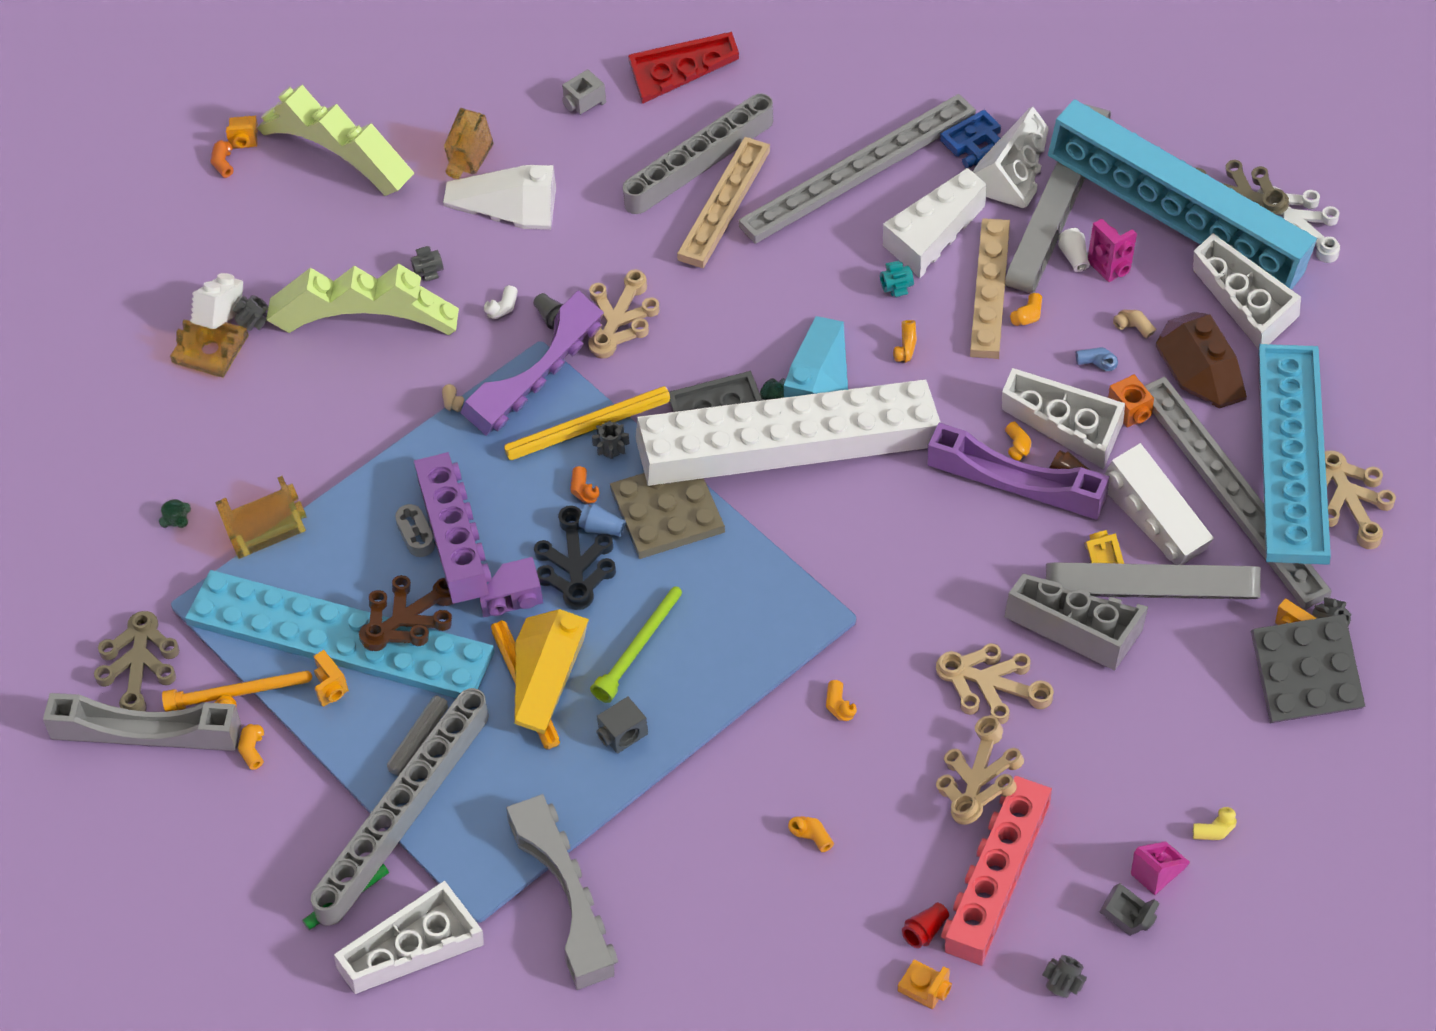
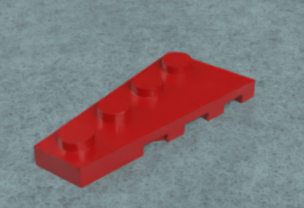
(677, 64)

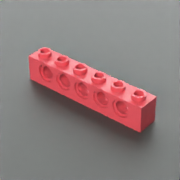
(974, 941)

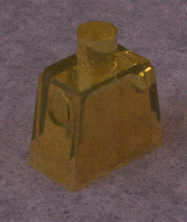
(467, 143)

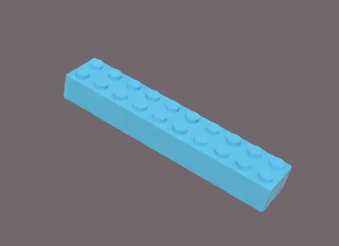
(1177, 192)

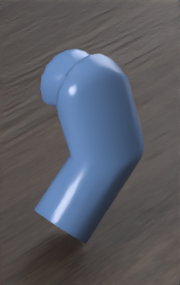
(1098, 356)

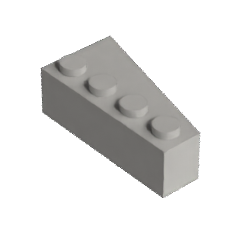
(1075, 619)

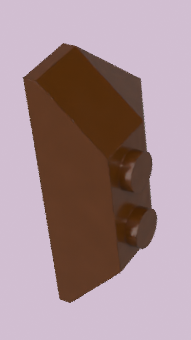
(1202, 359)

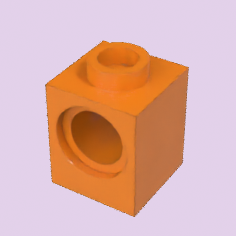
(1136, 398)

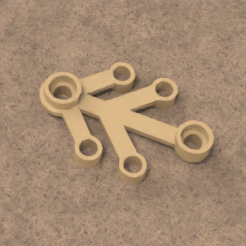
(606, 340)
(1351, 494)
(990, 679)
(969, 806)

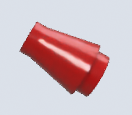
(924, 926)

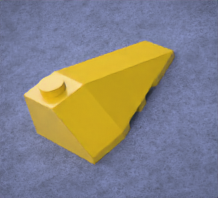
(543, 664)

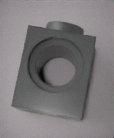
(621, 725)

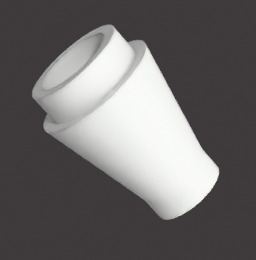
(1074, 248)

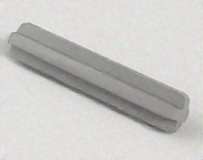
(417, 734)

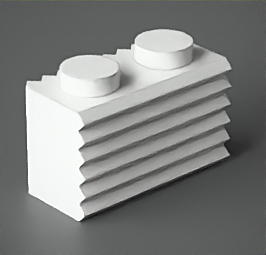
(216, 300)

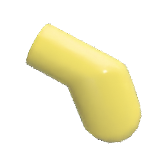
(1218, 828)

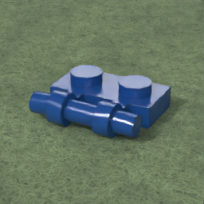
(971, 133)

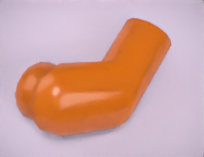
(218, 158)
(580, 489)

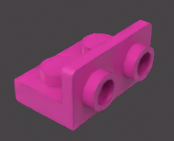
(1109, 252)

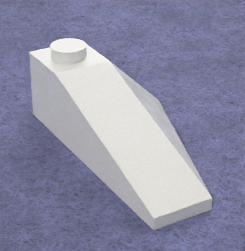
(1013, 161)
(512, 194)

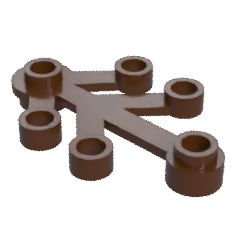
(377, 634)

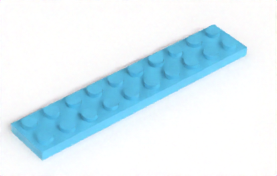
(1293, 455)
(310, 625)

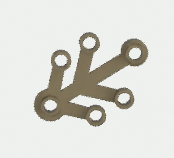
(1267, 198)
(137, 658)

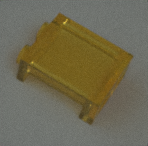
(263, 520)

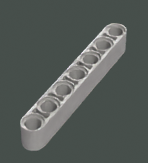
(697, 153)
(1158, 580)

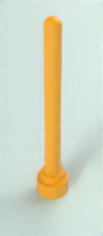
(178, 700)

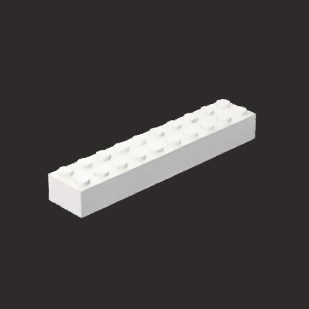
(786, 432)

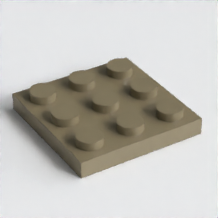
(666, 514)

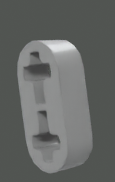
(420, 528)

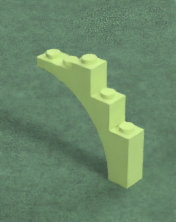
(360, 146)
(355, 292)

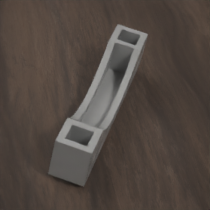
(199, 727)
(537, 834)

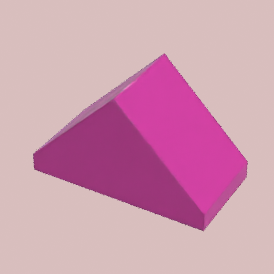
(1157, 865)

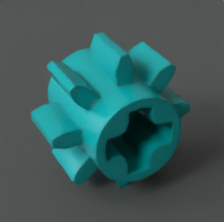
(896, 279)

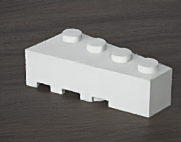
(933, 222)
(1246, 291)
(1065, 414)
(1156, 506)
(410, 940)

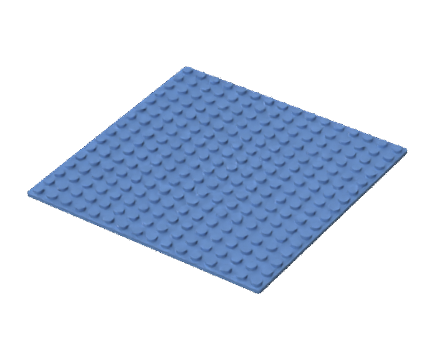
(725, 644)

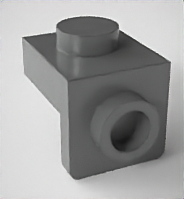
(1129, 910)

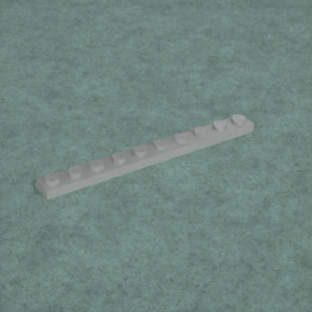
(855, 169)
(1230, 487)

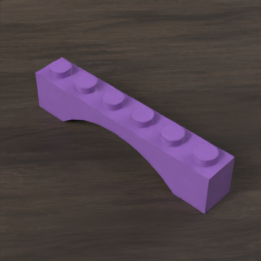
(495, 400)
(1069, 489)

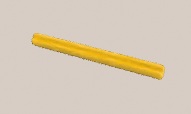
(586, 423)

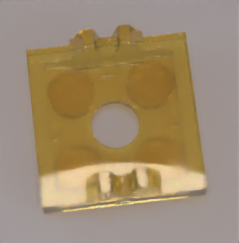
(192, 339)

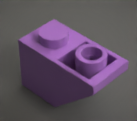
(512, 588)

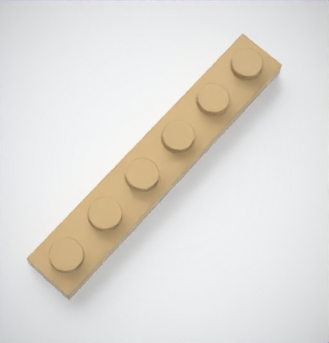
(723, 202)
(990, 288)

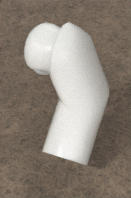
(499, 309)

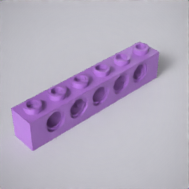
(451, 527)

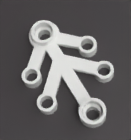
(1327, 247)

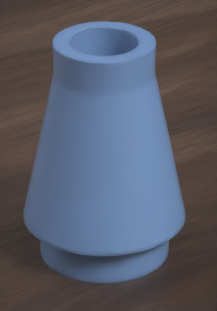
(600, 521)

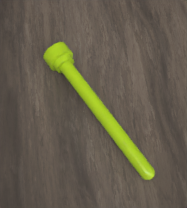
(606, 686)

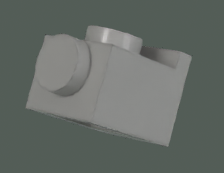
(583, 92)

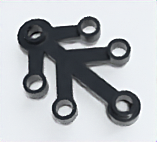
(575, 564)

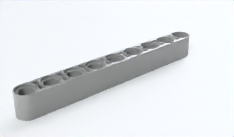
(1046, 226)
(399, 818)

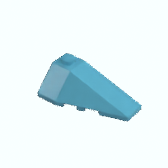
(819, 361)

